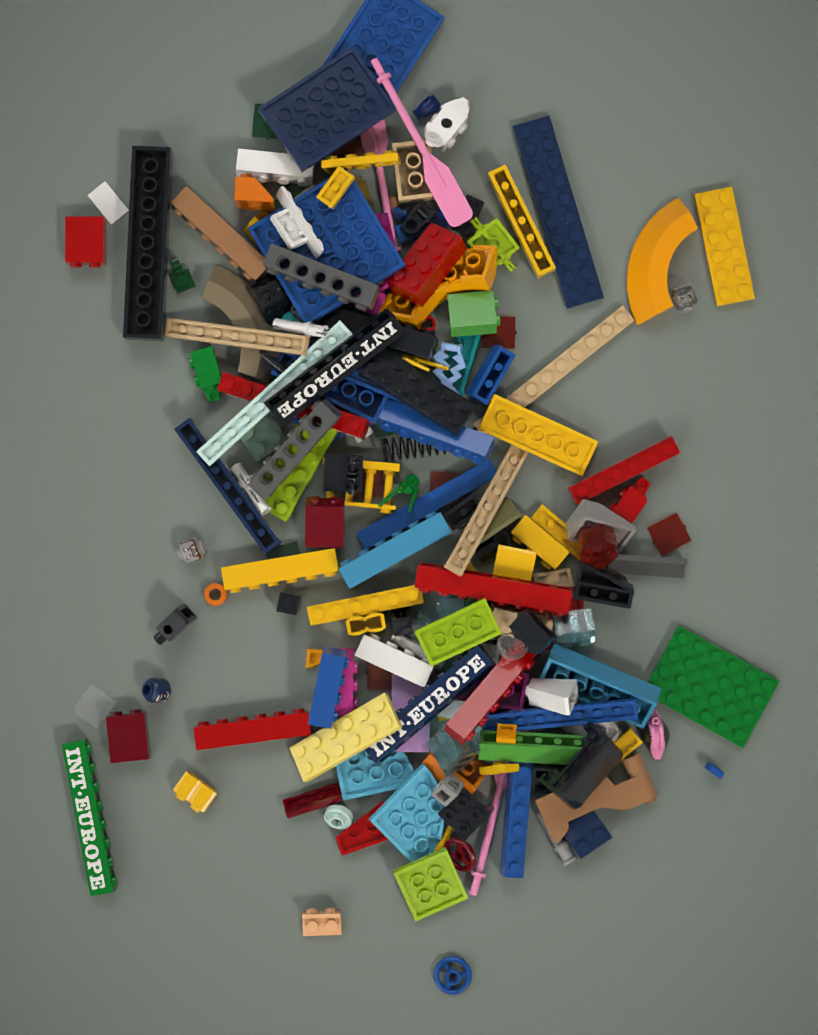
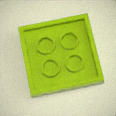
(430, 884)

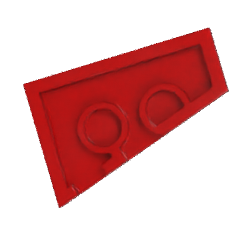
(360, 834)

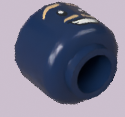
(156, 690)

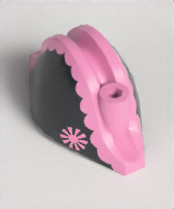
(655, 735)

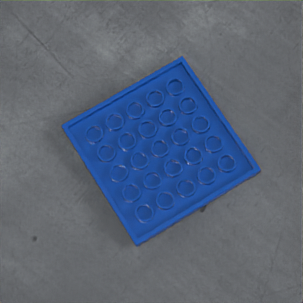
(350, 240)

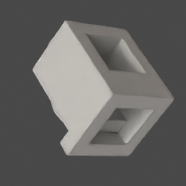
(447, 789)

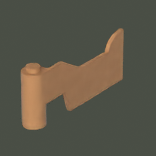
(607, 795)

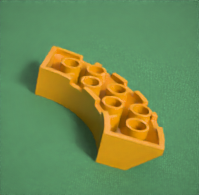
(651, 258)
(472, 272)

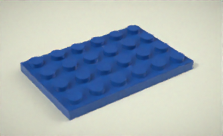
(392, 33)

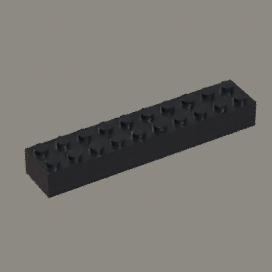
(148, 243)

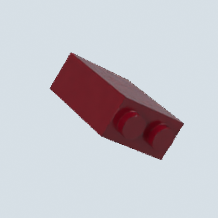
(324, 522)
(128, 736)

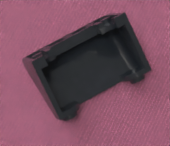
(585, 769)

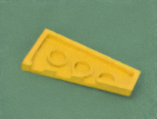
(363, 162)

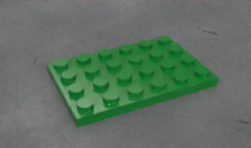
(712, 686)

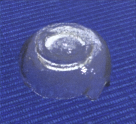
(510, 647)

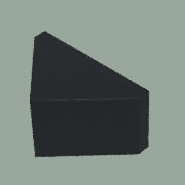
(401, 621)

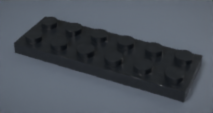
(418, 391)

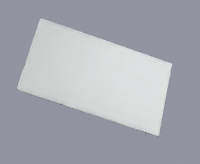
(108, 202)

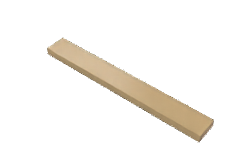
(237, 336)
(486, 510)

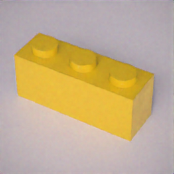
(539, 541)

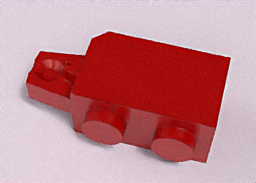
(631, 500)

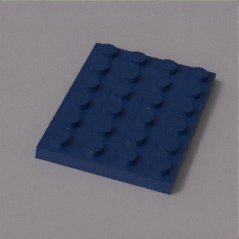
(327, 109)

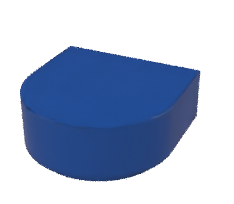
(714, 770)

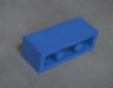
(490, 374)

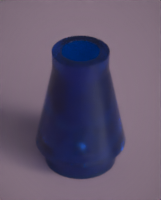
(427, 107)

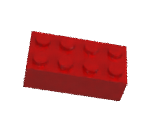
(427, 264)

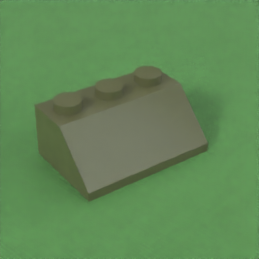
(504, 516)

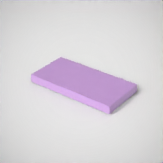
(401, 692)

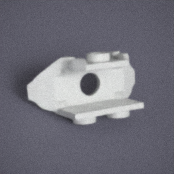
(457, 112)

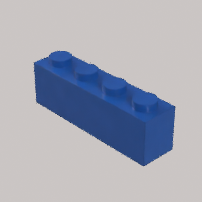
(327, 687)

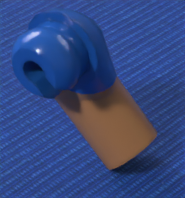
(395, 209)

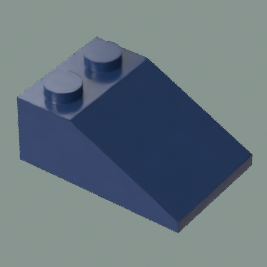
(587, 833)

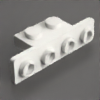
(293, 226)

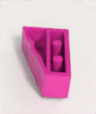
(348, 702)

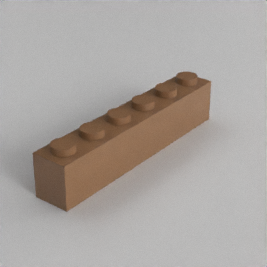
(220, 233)

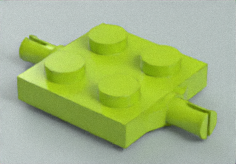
(495, 235)

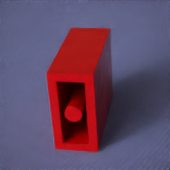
(85, 241)

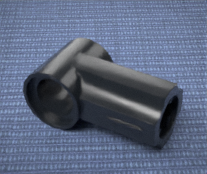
(490, 546)

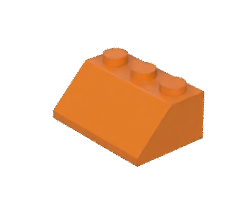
(252, 195)
(469, 775)

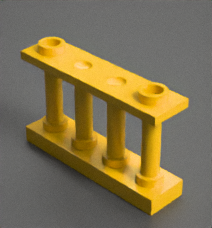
(370, 469)

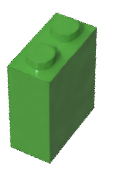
(472, 313)

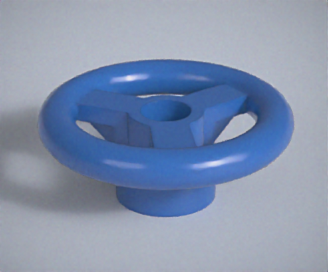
(449, 982)

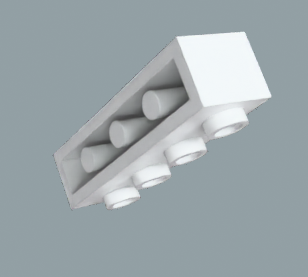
(272, 167)
(394, 660)

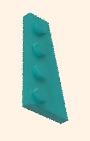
(469, 350)

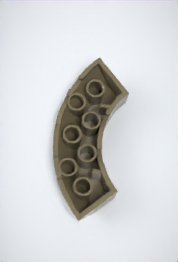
(230, 295)

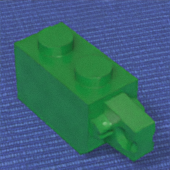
(207, 372)

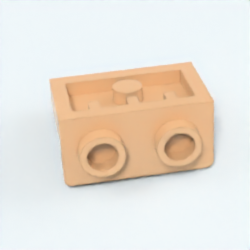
(322, 922)

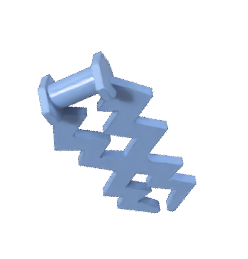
(441, 355)

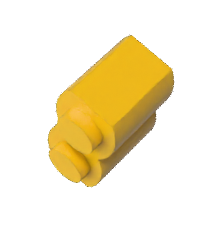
(372, 623)
(195, 792)

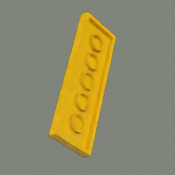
(724, 246)
(538, 435)

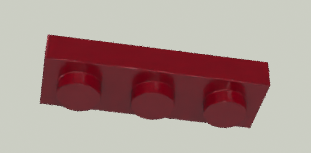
(312, 800)

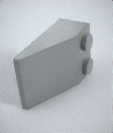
(594, 513)

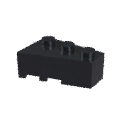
(601, 587)

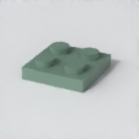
(263, 438)

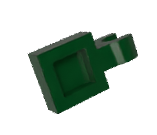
(182, 279)

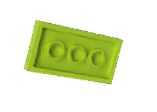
(458, 632)

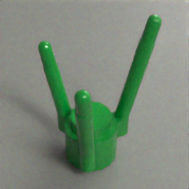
(408, 485)

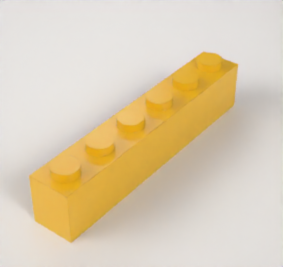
(521, 221)
(280, 569)
(364, 605)

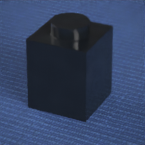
(288, 603)

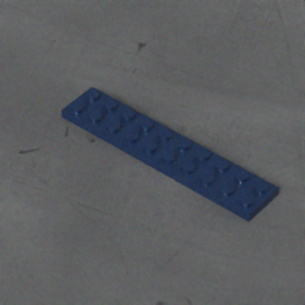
(558, 212)

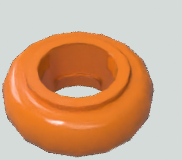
(207, 594)

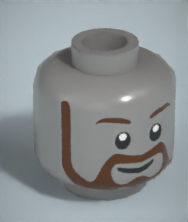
(192, 550)

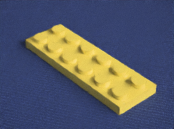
(346, 737)

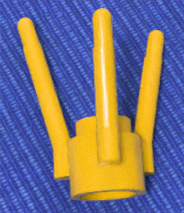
(415, 362)

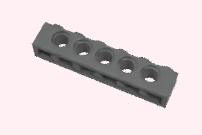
(277, 255)
(329, 415)

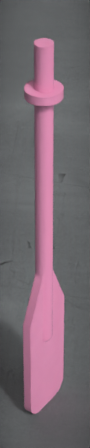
(376, 141)
(436, 174)
(501, 784)

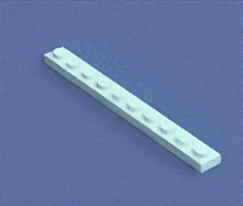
(256, 409)

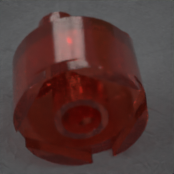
(597, 545)

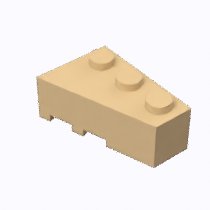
(507, 614)

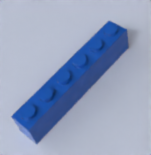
(411, 424)
(516, 821)

